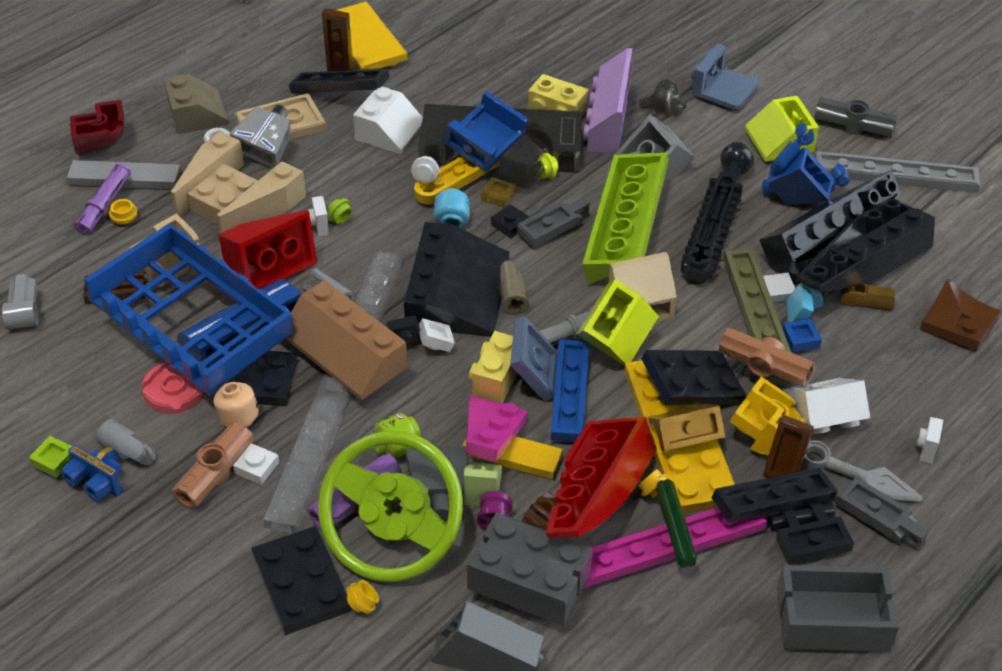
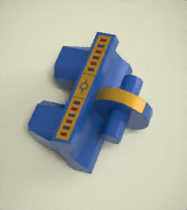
(99, 468)

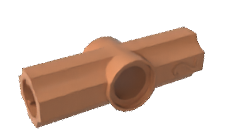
(767, 357)
(212, 465)

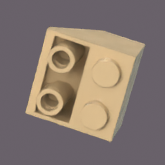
(651, 279)

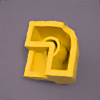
(761, 414)

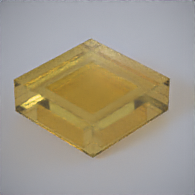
(498, 192)

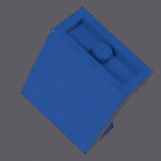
(486, 132)

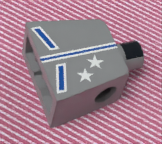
(264, 135)

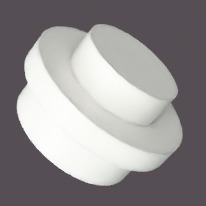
(425, 169)

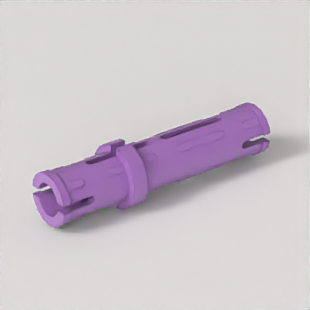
(97, 206)

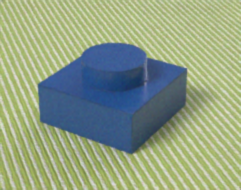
(802, 335)

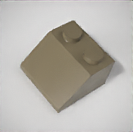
(194, 104)

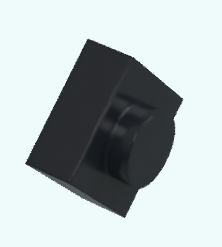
(507, 220)
(406, 329)

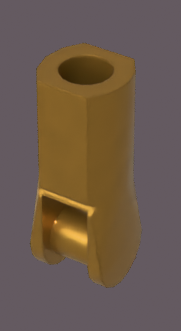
(868, 296)

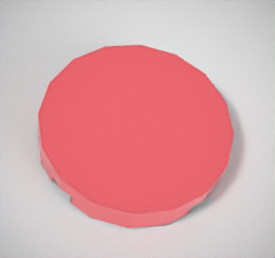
(169, 390)

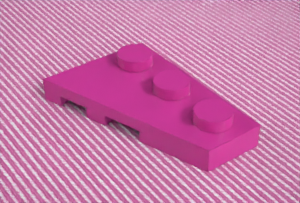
(492, 427)

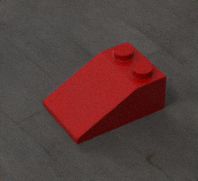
(270, 248)

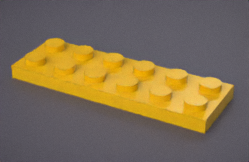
(692, 468)

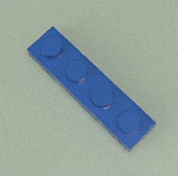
(570, 390)

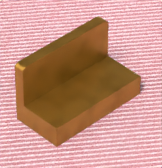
(688, 426)

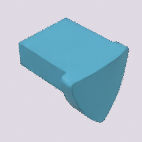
(803, 302)

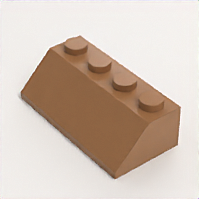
(346, 340)

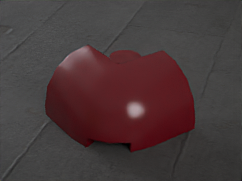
(98, 129)

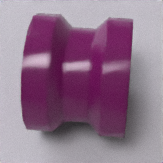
(492, 503)

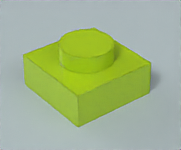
(50, 456)

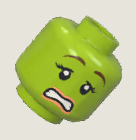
(396, 422)

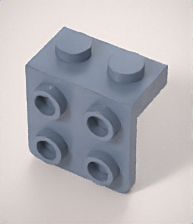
(721, 84)

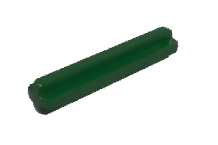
(676, 523)

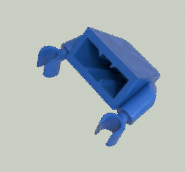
(799, 176)

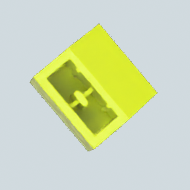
(776, 126)
(618, 322)

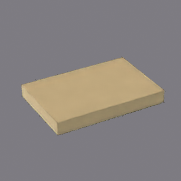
(302, 115)

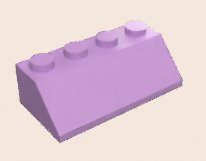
(608, 104)

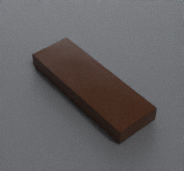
(337, 40)

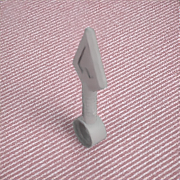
(879, 478)

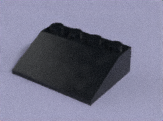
(455, 280)

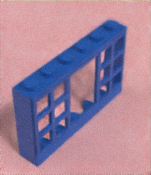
(217, 272)

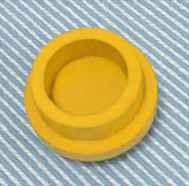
(122, 211)
(649, 484)
(362, 597)

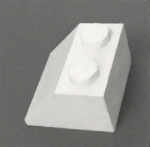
(387, 121)
(831, 403)

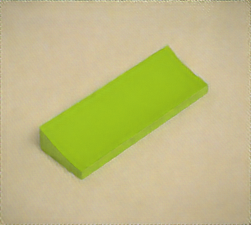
(625, 212)

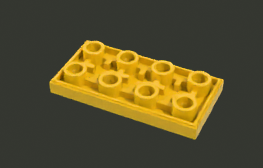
(371, 40)

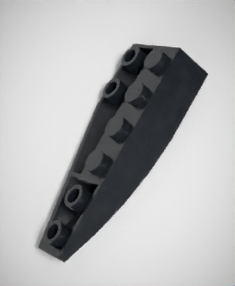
(803, 238)
(871, 247)

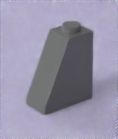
(486, 642)

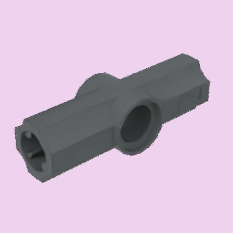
(855, 117)

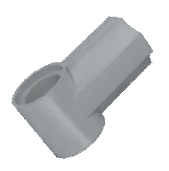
(21, 308)

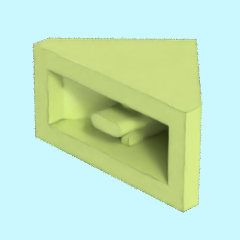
(480, 479)

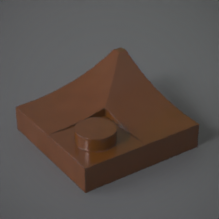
(959, 317)

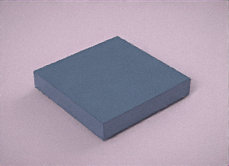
(534, 358)

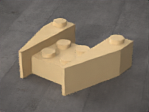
(229, 197)

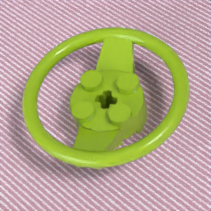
(375, 495)

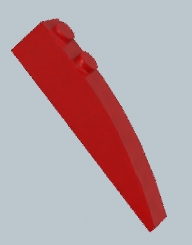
(600, 474)

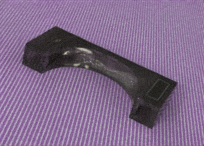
(549, 129)

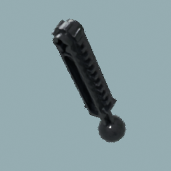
(716, 214)

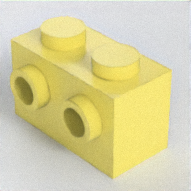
(558, 95)
(493, 373)

